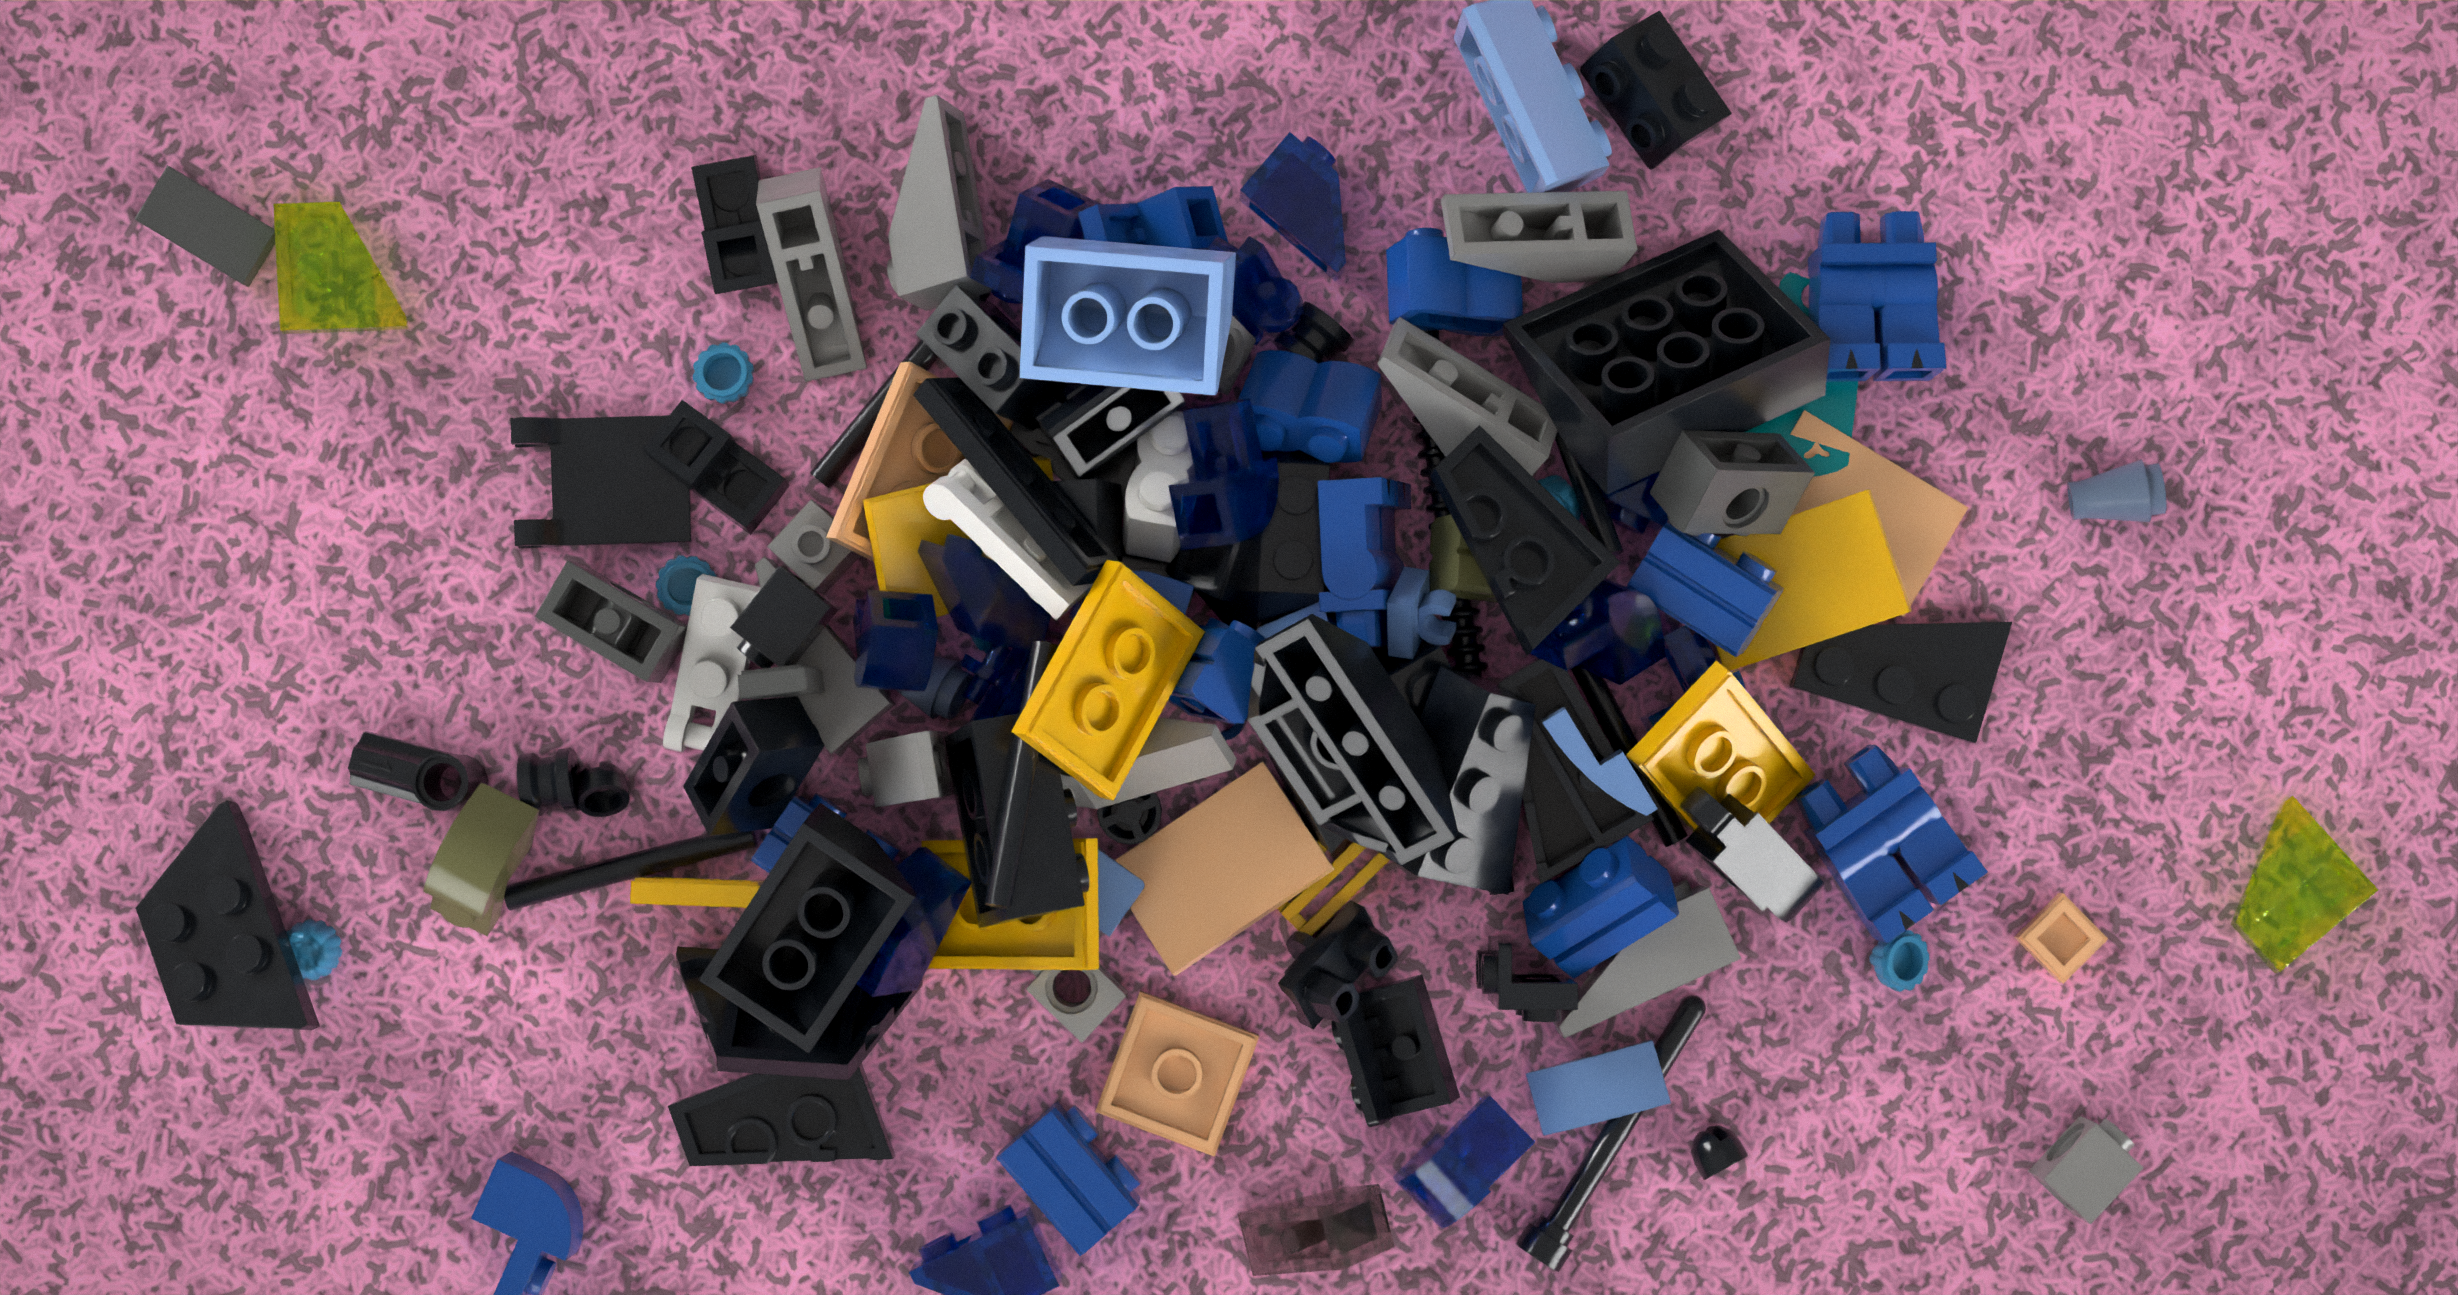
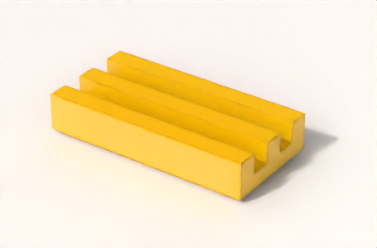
(693, 891)
(1292, 909)

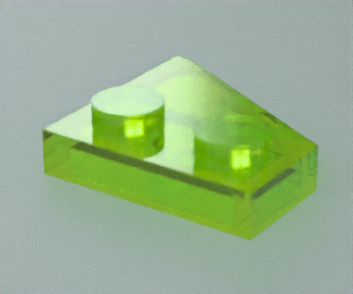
(328, 274)
(2297, 888)

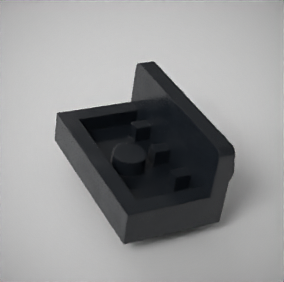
(1654, 89)
(1531, 995)
(1395, 1052)

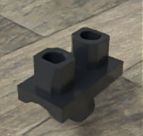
(1330, 963)

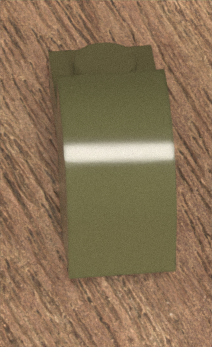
(480, 858)

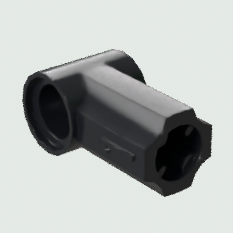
(412, 771)

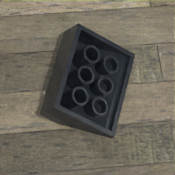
(1668, 350)

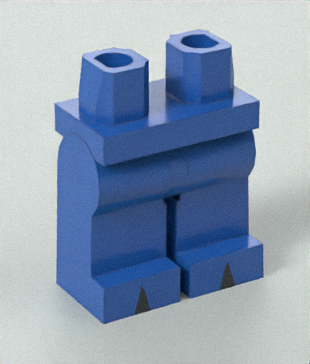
(1876, 299)
(1360, 552)
(1881, 821)

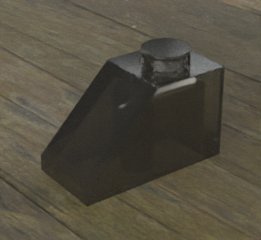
(1317, 1231)

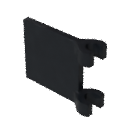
(603, 484)

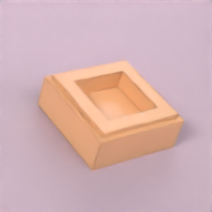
(2061, 938)

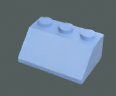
(1531, 95)
(1126, 314)

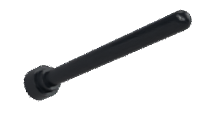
(1550, 1236)

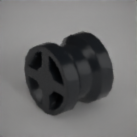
(1314, 335)
(549, 780)
(1123, 818)

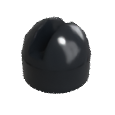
(605, 803)
(1716, 1150)

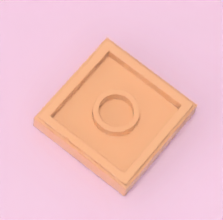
(1177, 1073)

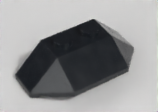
(1285, 557)
(1349, 741)

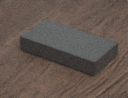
(207, 226)
(780, 682)

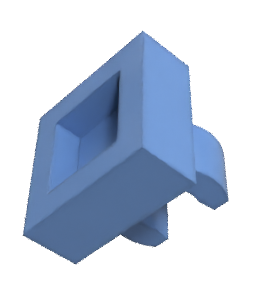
(1412, 611)

